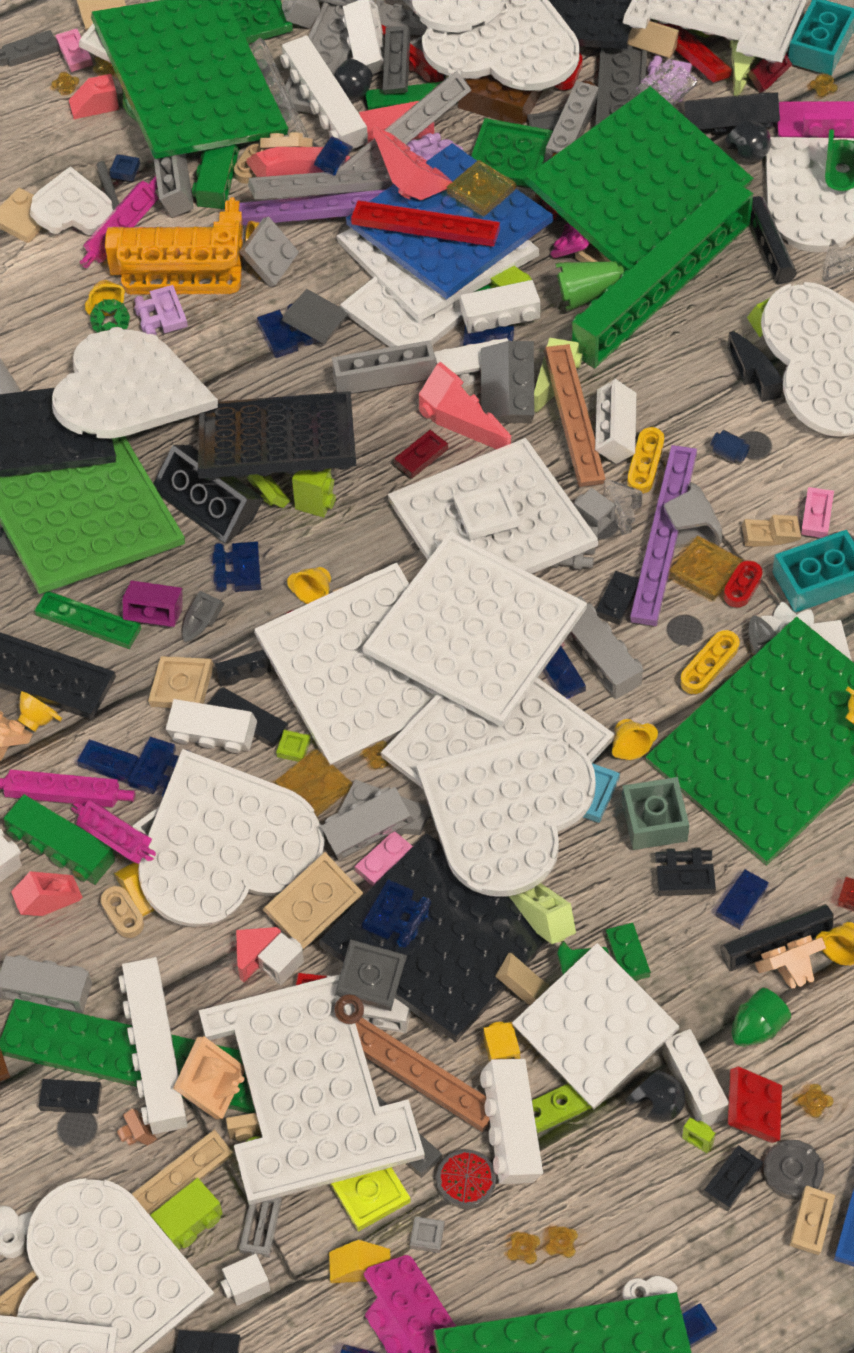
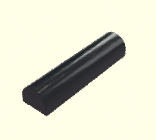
(771, 242)
(751, 946)

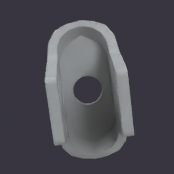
(693, 516)

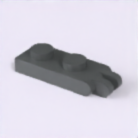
(28, 49)

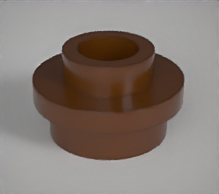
(354, 1001)

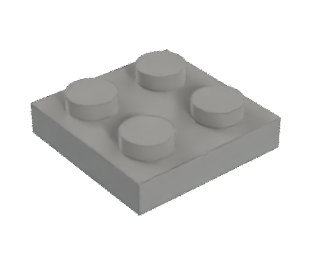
(269, 251)

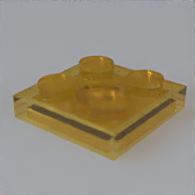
(481, 188)
(705, 568)
(316, 782)

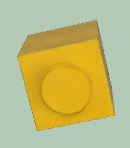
(501, 1041)

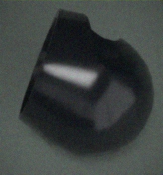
(354, 78)
(750, 139)
(664, 1092)

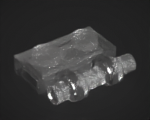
(675, 85)

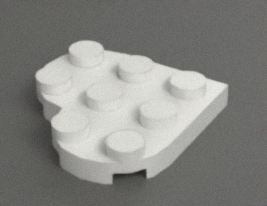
(70, 202)

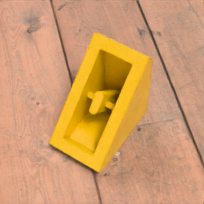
(129, 880)
(352, 1260)

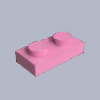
(74, 55)
(817, 512)
(382, 858)

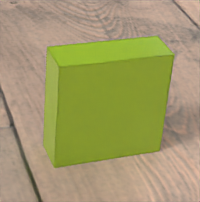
(293, 746)

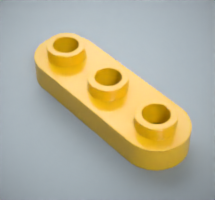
(646, 453)
(713, 654)

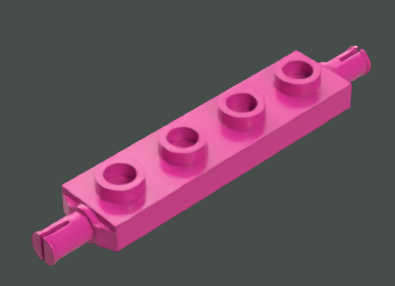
(126, 214)
(64, 788)
(113, 831)

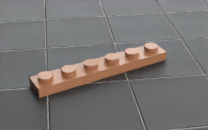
(574, 415)
(423, 1075)

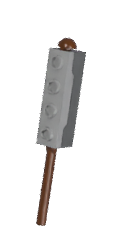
(572, 120)

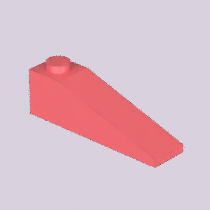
(285, 161)
(408, 169)
(452, 408)

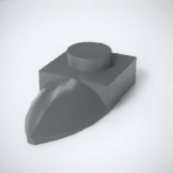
(200, 615)
(759, 633)

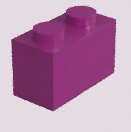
(152, 603)

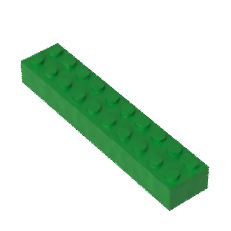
(662, 272)

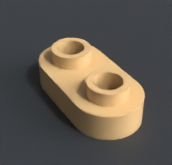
(242, 175)
(124, 913)

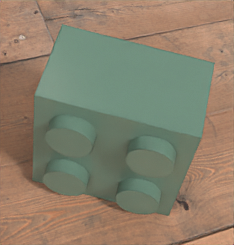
(655, 813)

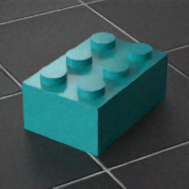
(822, 36)
(816, 571)

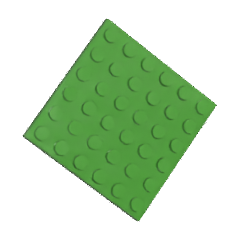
(85, 519)

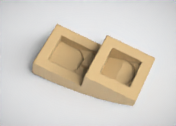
(776, 531)

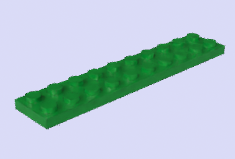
(90, 1046)

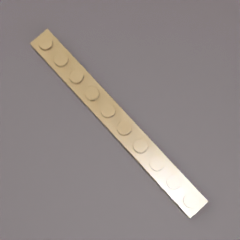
(194, 1163)

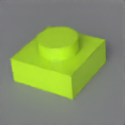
(699, 1134)

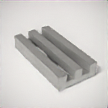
(256, 1248)

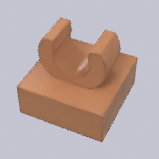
(136, 1129)

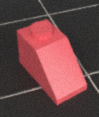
(94, 97)
(45, 893)

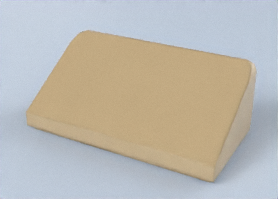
(655, 39)
(521, 979)

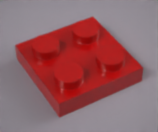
(755, 1104)

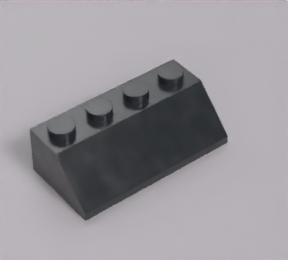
(731, 110)
(217, 505)

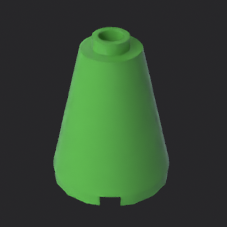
(585, 281)

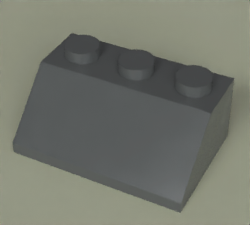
(508, 381)

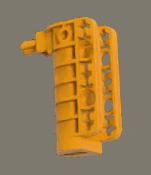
(179, 255)

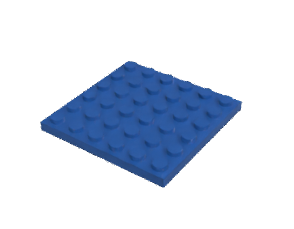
(449, 263)

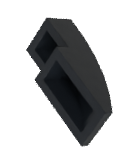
(754, 367)

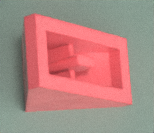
(249, 945)

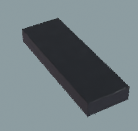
(268, 727)

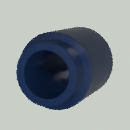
(730, 446)

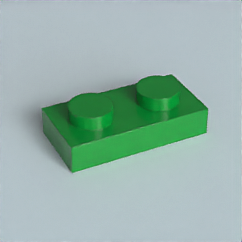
(628, 951)

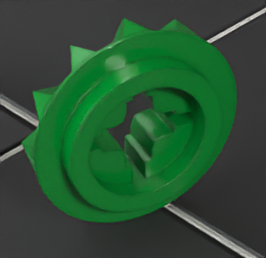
(109, 306)

